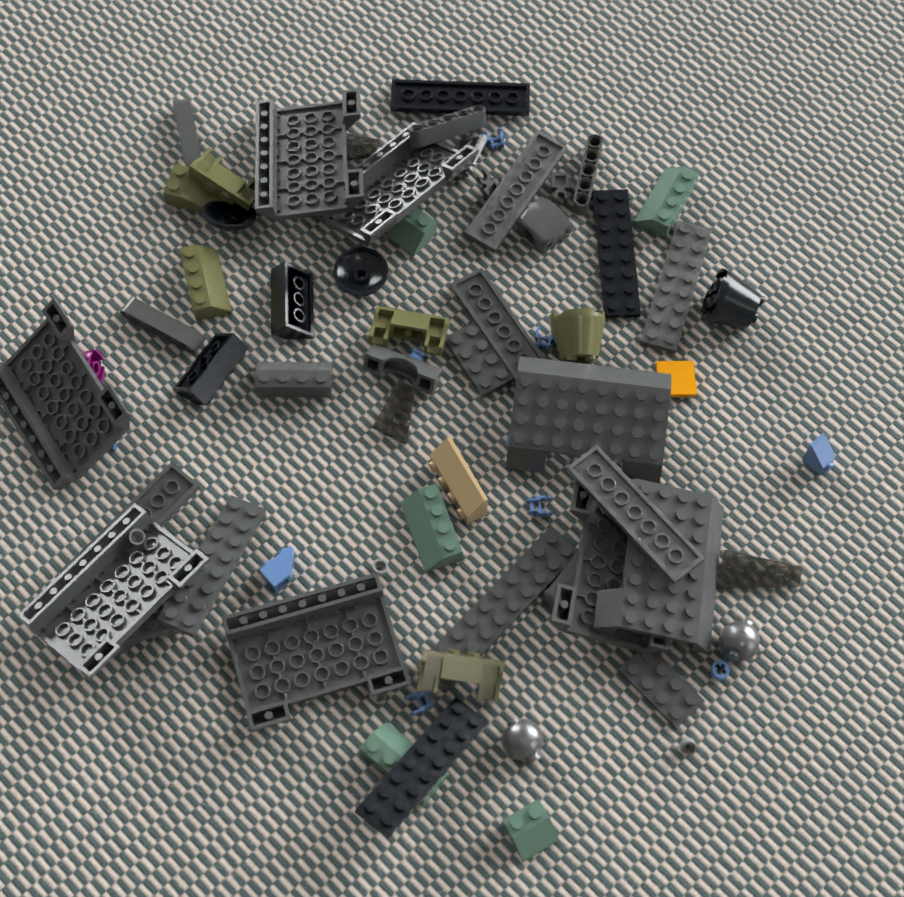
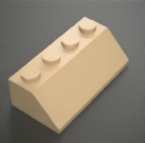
(458, 481)

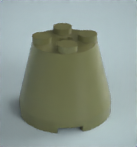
(578, 334)

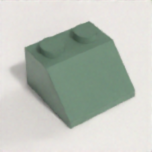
(413, 231)
(530, 830)

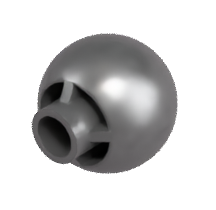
(739, 640)
(522, 740)

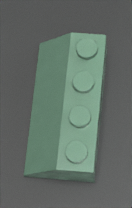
(667, 200)
(431, 528)
(386, 748)

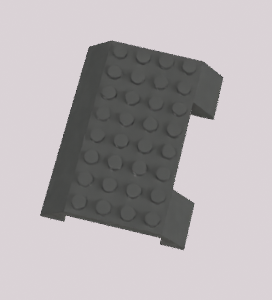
(304, 159)
(397, 182)
(60, 401)
(580, 405)
(597, 568)
(111, 591)
(647, 598)
(314, 648)

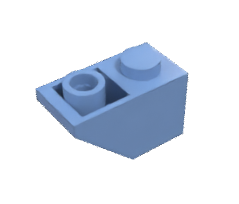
(279, 570)

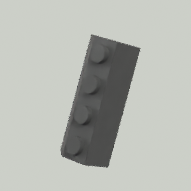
(293, 379)

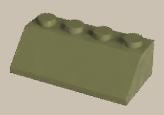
(205, 282)

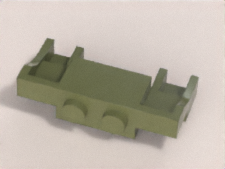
(223, 181)
(409, 326)
(460, 667)

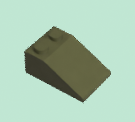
(186, 190)

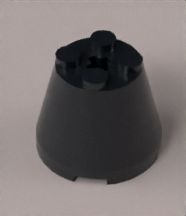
(730, 301)

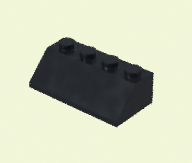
(291, 302)
(211, 368)

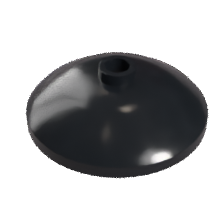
(228, 216)
(360, 263)

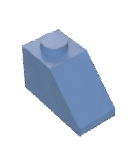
(820, 455)

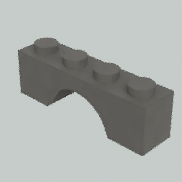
(383, 361)
(147, 630)

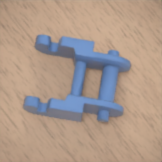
(500, 138)
(538, 337)
(539, 512)
(417, 695)

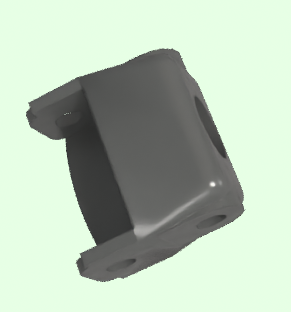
(544, 224)

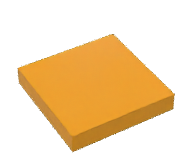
(682, 377)

